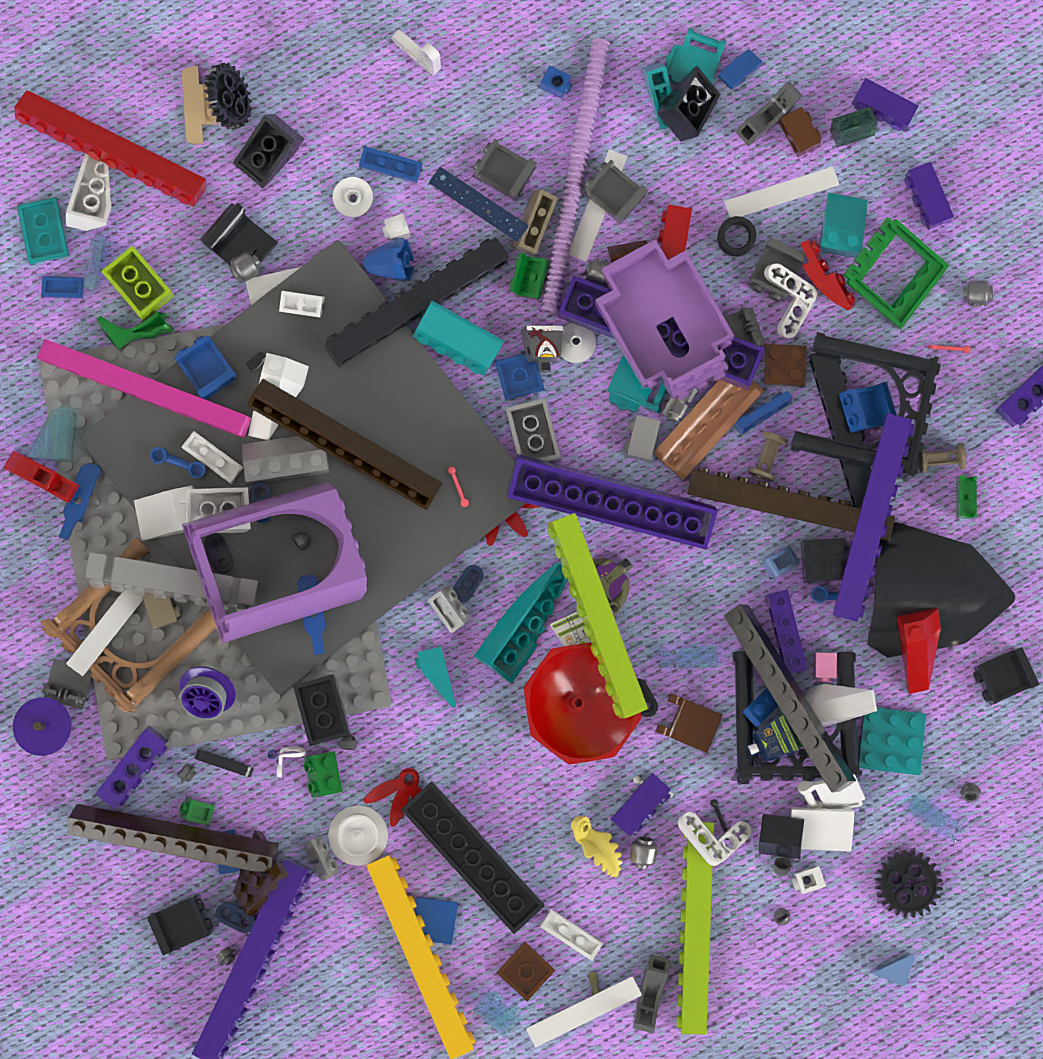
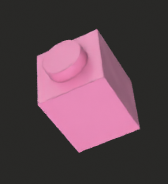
(825, 666)

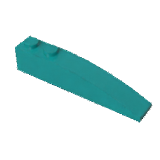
(517, 631)

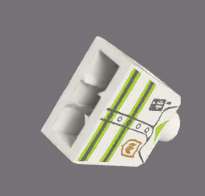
(570, 630)

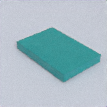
(43, 231)

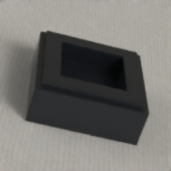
(256, 361)

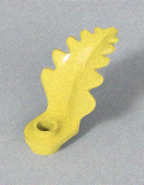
(597, 845)

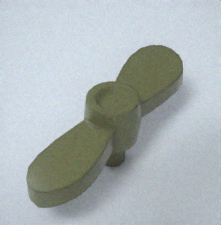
(593, 979)

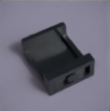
(1005, 676)
(180, 925)

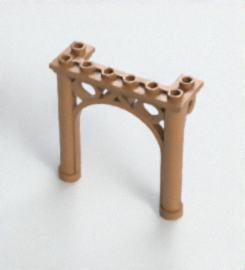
(161, 666)

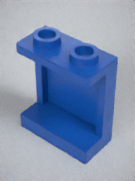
(205, 367)
(867, 406)

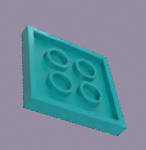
(892, 741)

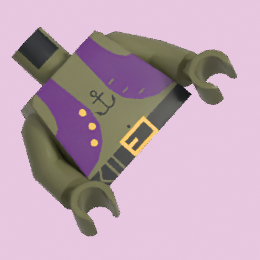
(614, 581)

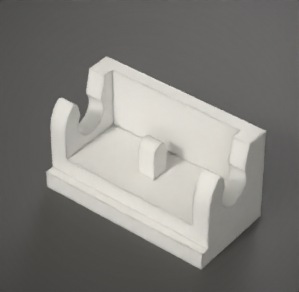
(301, 303)

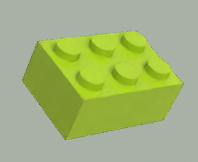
(138, 283)

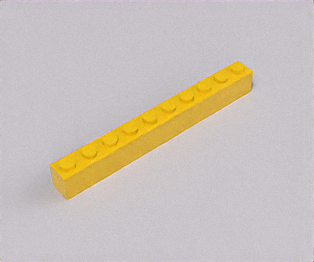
(421, 957)

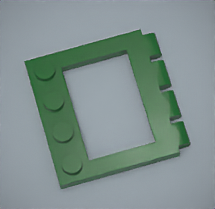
(917, 288)

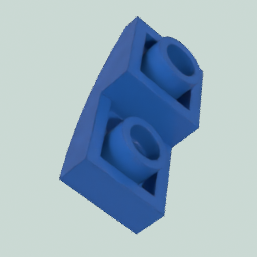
(739, 69)

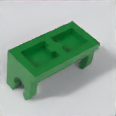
(966, 497)

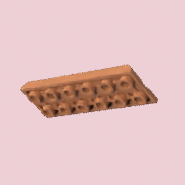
(705, 426)

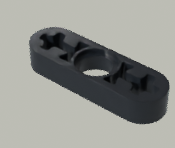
(224, 763)

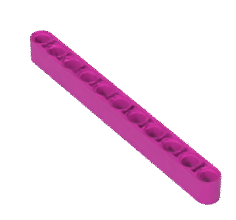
(144, 388)

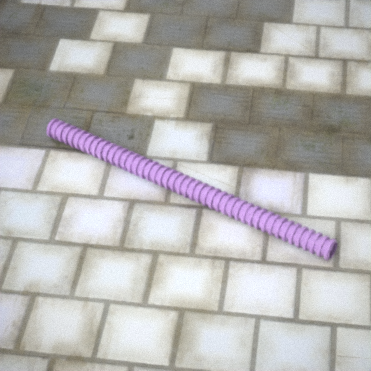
(575, 175)

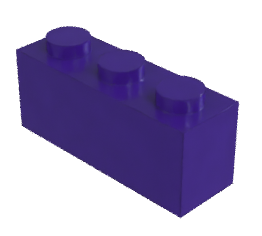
(885, 105)
(928, 196)
(641, 805)

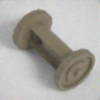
(768, 456)
(942, 457)

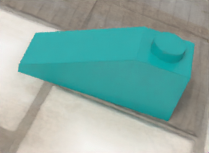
(657, 87)
(435, 669)

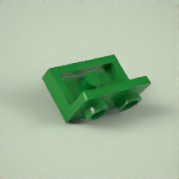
(528, 276)
(322, 774)

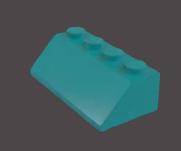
(457, 339)

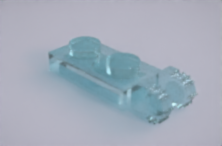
(94, 264)
(691, 657)
(932, 816)

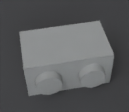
(642, 439)

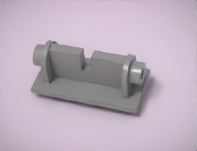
(676, 408)
(318, 850)

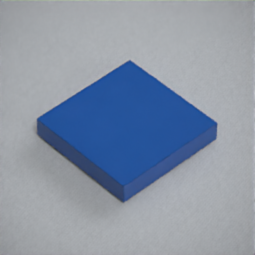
(519, 377)
(438, 918)

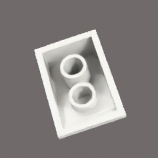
(216, 500)
(162, 513)

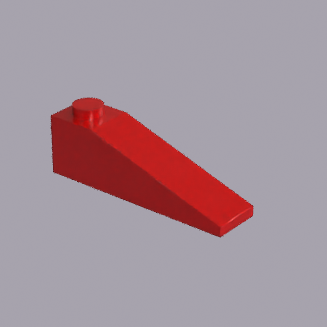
(919, 642)

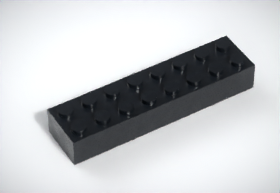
(473, 857)

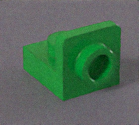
(196, 811)

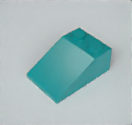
(843, 225)

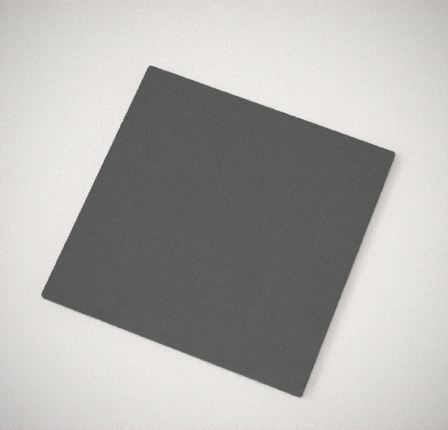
(384, 394)

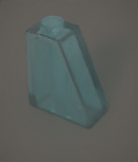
(56, 437)

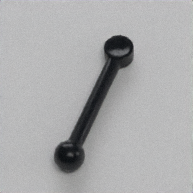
(714, 803)

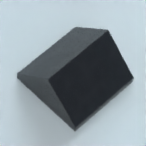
(781, 836)

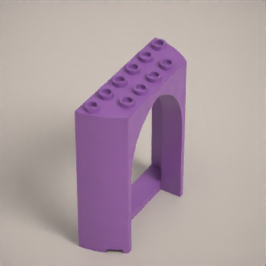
(341, 586)

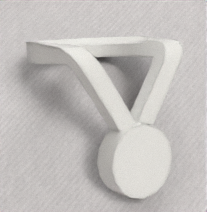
(299, 749)

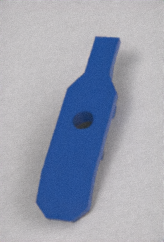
(75, 512)
(316, 625)

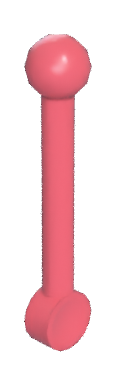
(966, 349)
(464, 502)

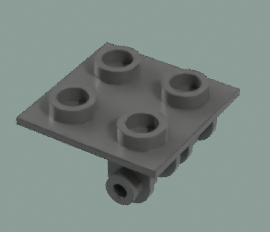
(745, 326)
(67, 685)

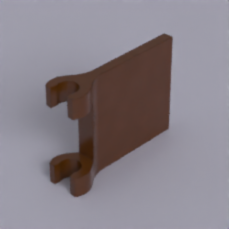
(692, 724)

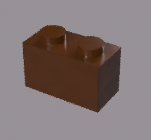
(800, 131)

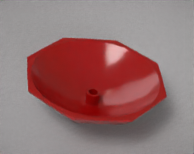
(572, 709)

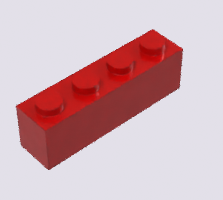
(675, 231)

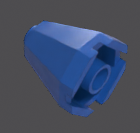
(391, 261)

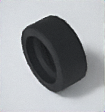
(736, 220)

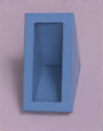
(781, 562)
(896, 970)

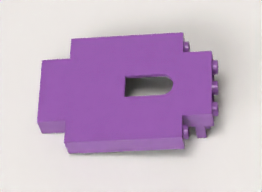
(647, 293)

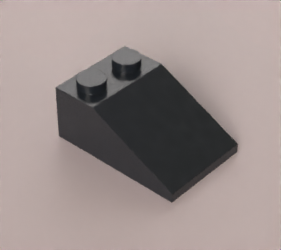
(689, 105)
(268, 149)

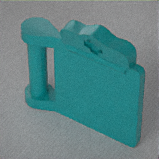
(686, 57)
(628, 393)

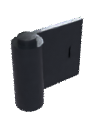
(237, 234)

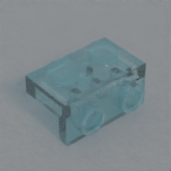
(497, 1013)

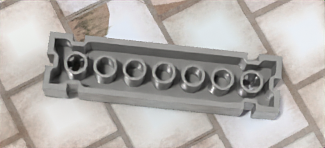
(166, 581)

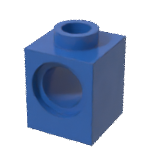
(555, 74)

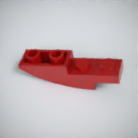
(828, 283)
(41, 476)

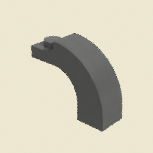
(769, 115)
(651, 990)

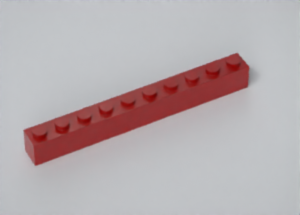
(110, 148)

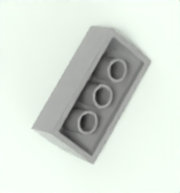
(282, 460)

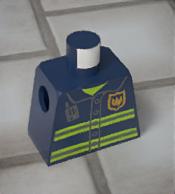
(774, 741)

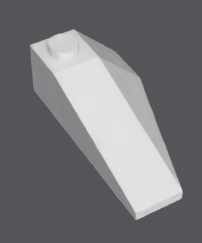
(90, 198)
(284, 374)
(840, 703)

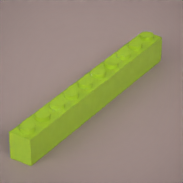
(597, 616)
(695, 938)

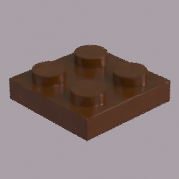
(785, 365)
(526, 971)

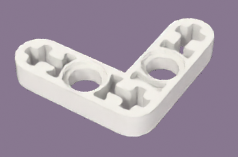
(426, 56)
(798, 298)
(716, 845)

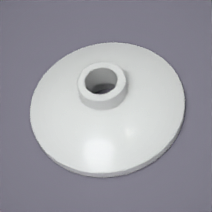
(352, 187)
(582, 351)

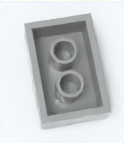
(533, 431)

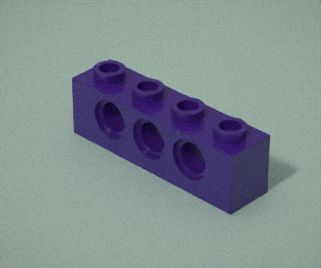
(1009, 408)
(786, 631)
(108, 791)

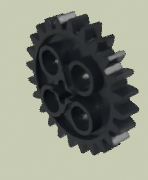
(228, 96)
(902, 865)

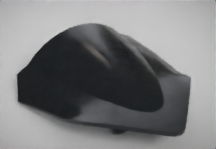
(932, 572)

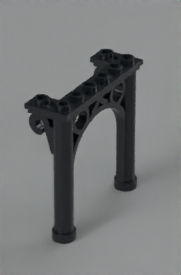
(918, 367)
(767, 771)

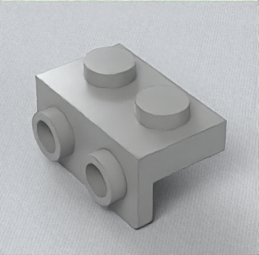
(450, 609)

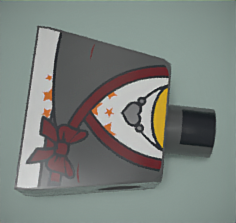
(542, 344)

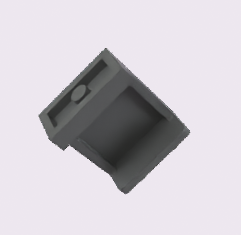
(504, 170)
(614, 191)
(776, 253)

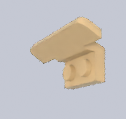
(195, 106)

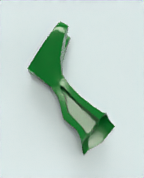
(148, 329)

